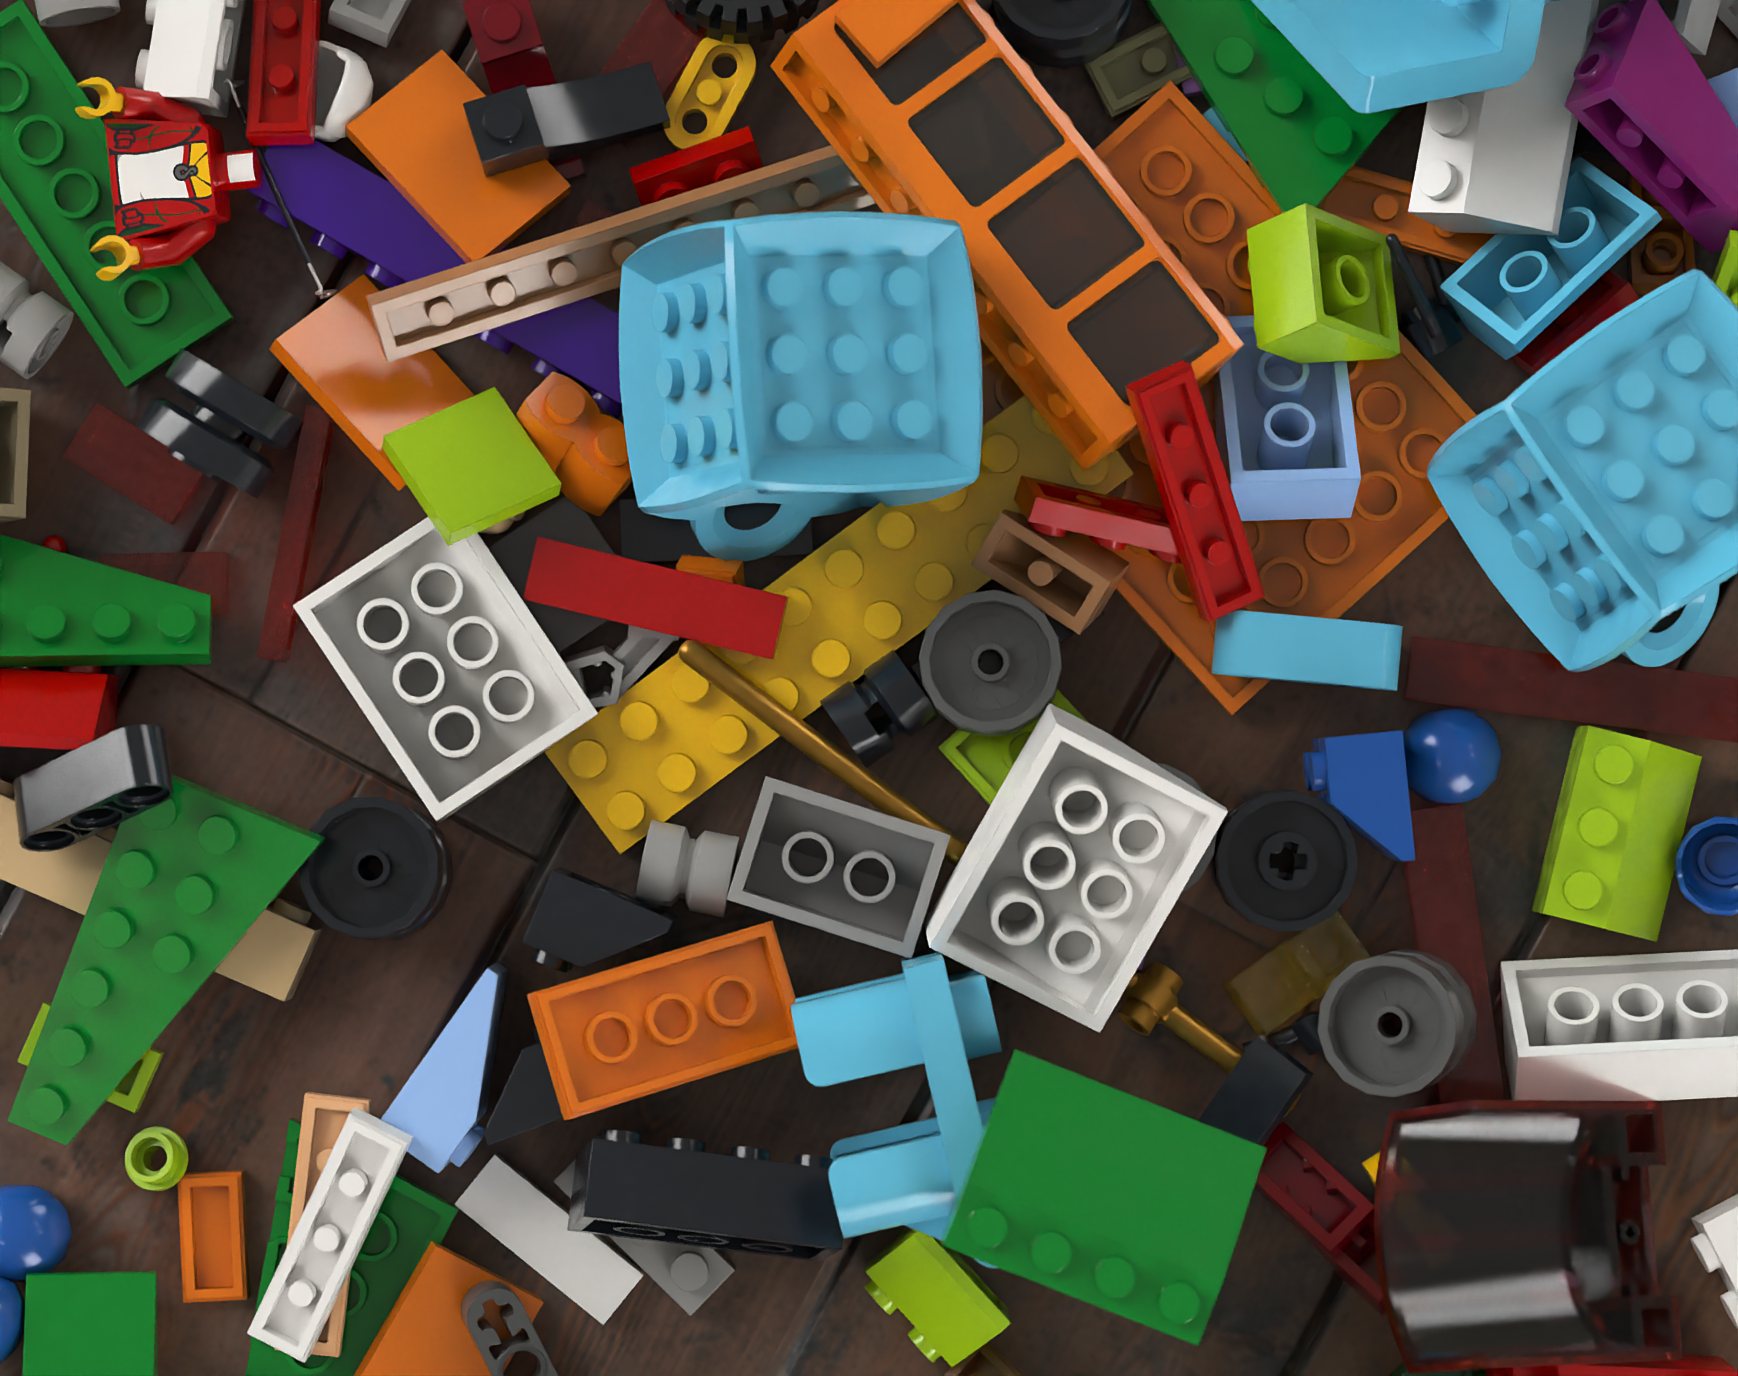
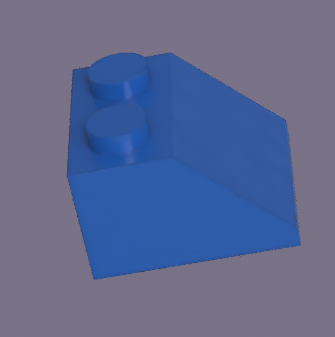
(1367, 785)

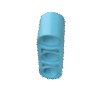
(1307, 650)

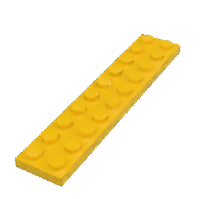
(844, 612)

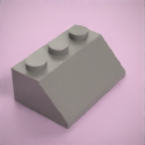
(838, 867)

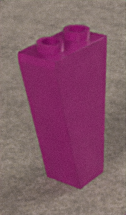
(1660, 118)

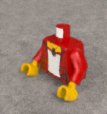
(164, 177)

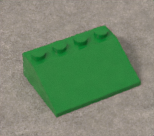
(1104, 1197)

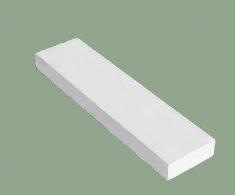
(330, 1234)

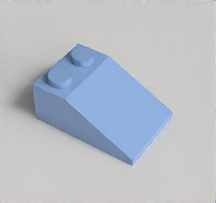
(1285, 434)
(454, 1080)

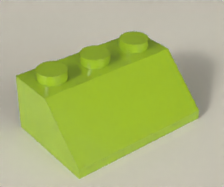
(1616, 832)

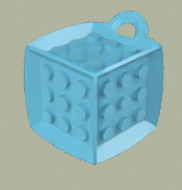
(798, 370)
(1611, 481)

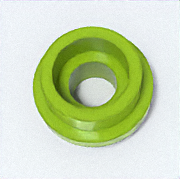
(139, 1156)

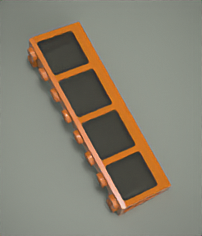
(1060, 258)

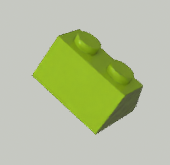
(1321, 288)
(937, 1294)

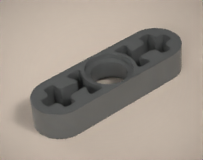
(514, 1318)

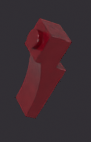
(514, 54)
(1323, 1209)

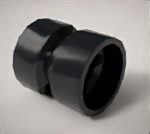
(898, 694)

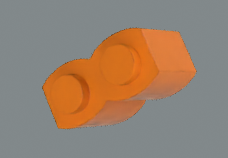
(577, 442)

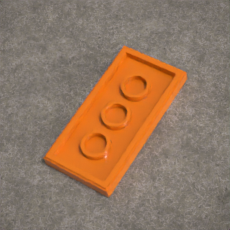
(666, 1020)

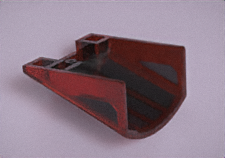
(1522, 1235)

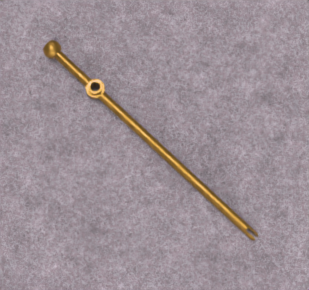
(1147, 997)

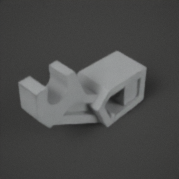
(628, 662)

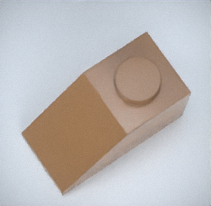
(1058, 575)

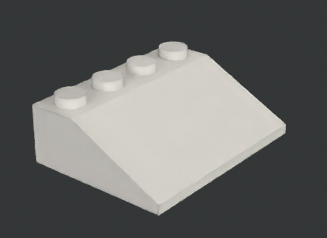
(445, 664)
(1073, 869)

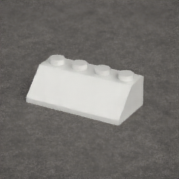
(192, 51)
(1506, 152)
(1622, 1027)

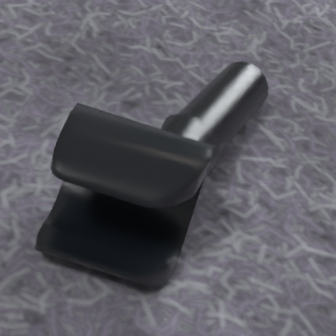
(1303, 1029)

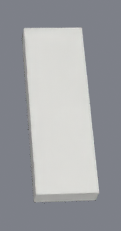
(537, 1232)

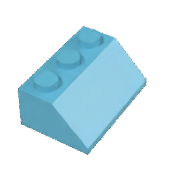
(1527, 281)

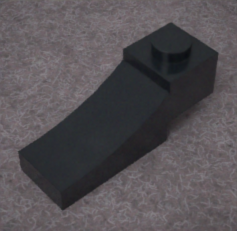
(565, 118)

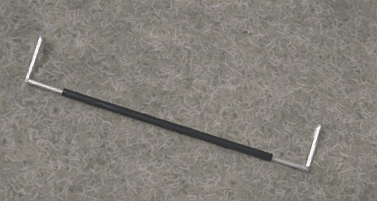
(231, 84)

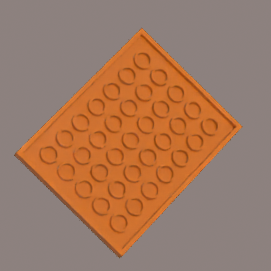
(1402, 408)

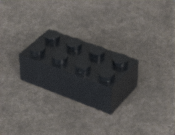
(705, 1197)

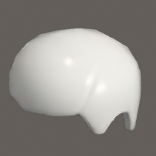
(342, 90)

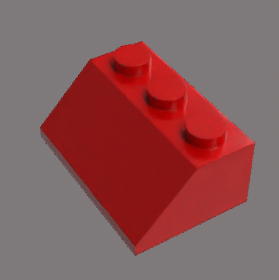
(56, 707)

